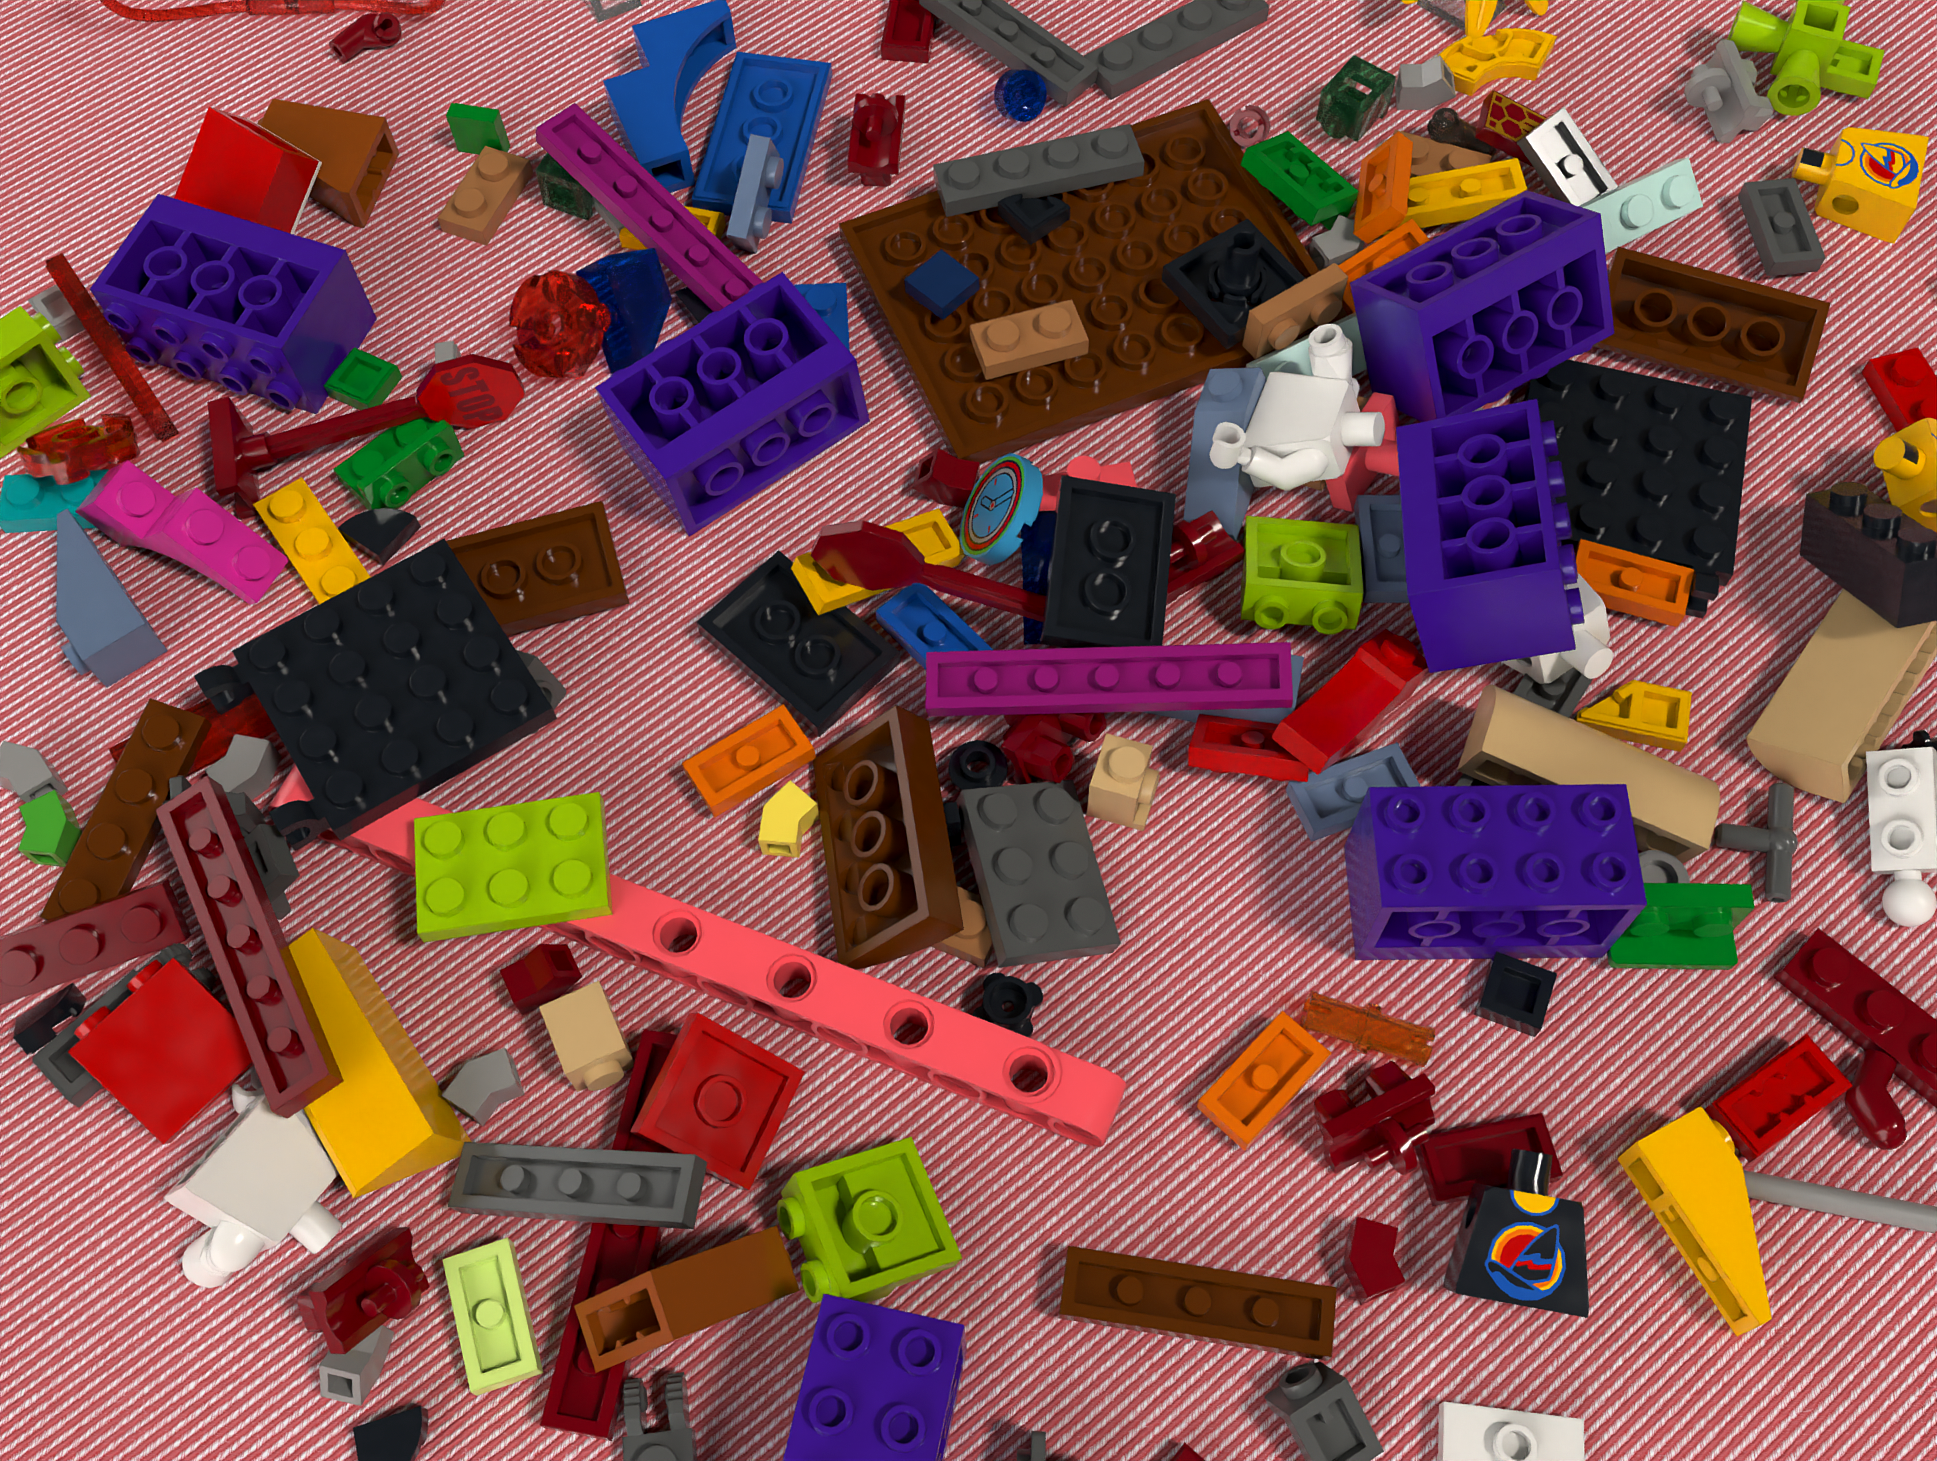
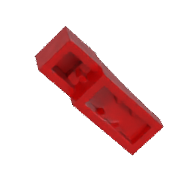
(1352, 701)

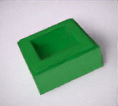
(477, 127)
(362, 380)

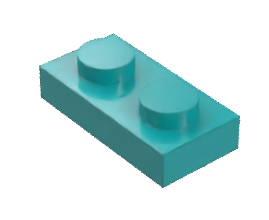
(33, 502)

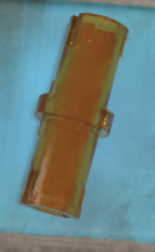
(1367, 1028)

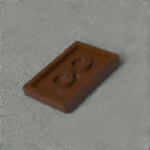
(545, 568)

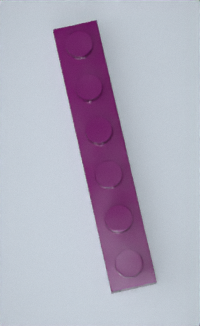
(645, 208)
(1109, 679)

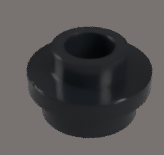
(972, 751)

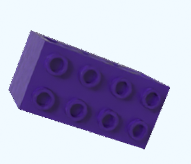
(234, 303)
(1485, 306)
(735, 402)
(1487, 537)
(1492, 871)
(877, 1385)

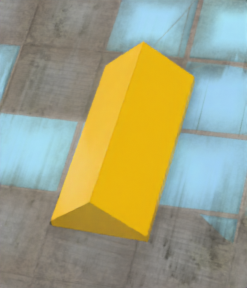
(389, 1109)

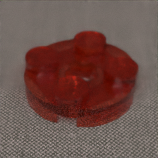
(581, 328)
(73, 447)

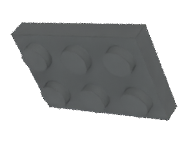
(1037, 873)

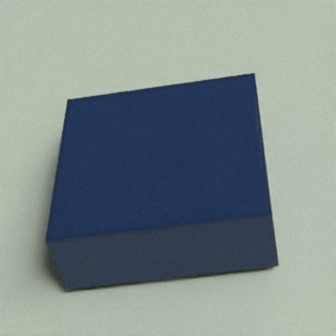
(941, 284)

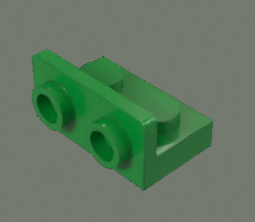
(1300, 179)
(400, 462)
(1684, 927)

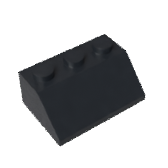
(1872, 552)

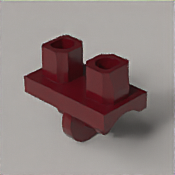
(876, 138)
(1199, 554)
(1040, 741)
(1381, 1127)
(365, 1292)

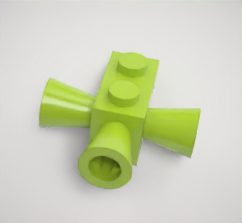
(1807, 53)

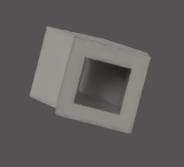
(1424, 85)
(1336, 244)
(247, 766)
(28, 772)
(484, 1085)
(353, 1374)

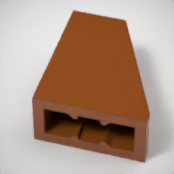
(353, 150)
(685, 1297)

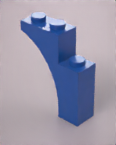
(652, 100)

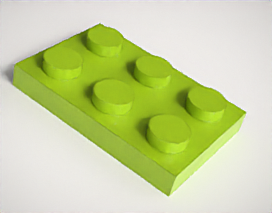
(511, 867)

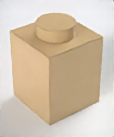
(588, 1038)

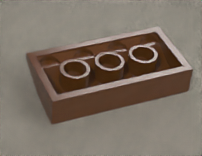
(1713, 324)
(886, 842)

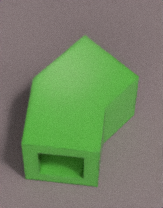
(49, 830)

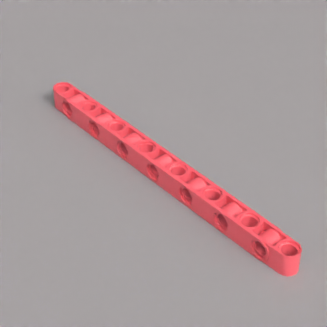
(838, 1007)

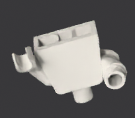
(1302, 422)
(255, 1189)

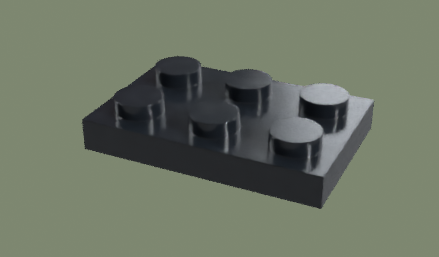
(1108, 565)
(799, 657)

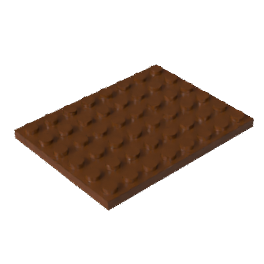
(1102, 259)

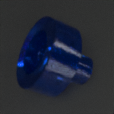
(1020, 95)

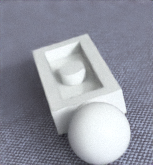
(1904, 829)

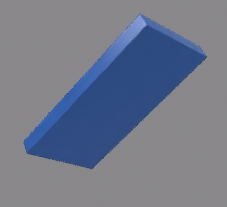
(767, 99)

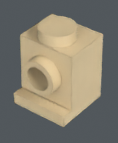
(1123, 783)

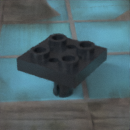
(1238, 269)

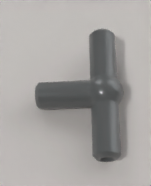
(1776, 841)

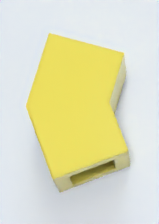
(786, 820)

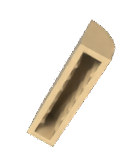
(1841, 698)
(1532, 745)

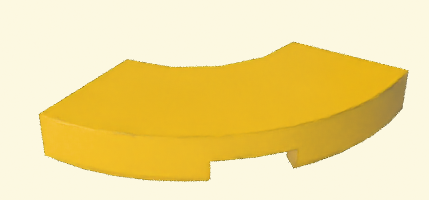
(1502, 55)

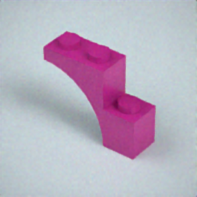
(183, 527)

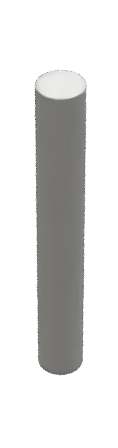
(1841, 1202)

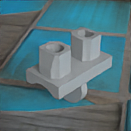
(1727, 93)

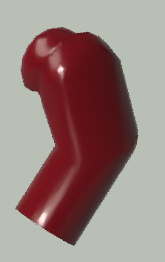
(366, 32)
(1872, 1104)

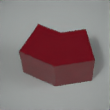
(946, 478)
(541, 976)
(1371, 1260)

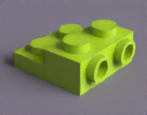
(35, 378)
(1301, 574)
(867, 1223)

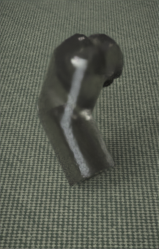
(1449, 128)

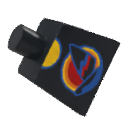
(1522, 1243)

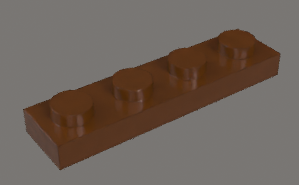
(126, 816)
(1198, 1303)

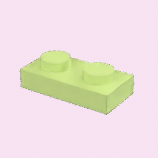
(492, 1316)

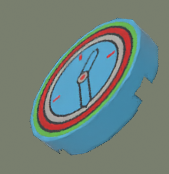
(998, 507)

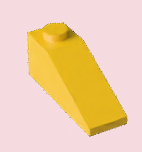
(1704, 1206)

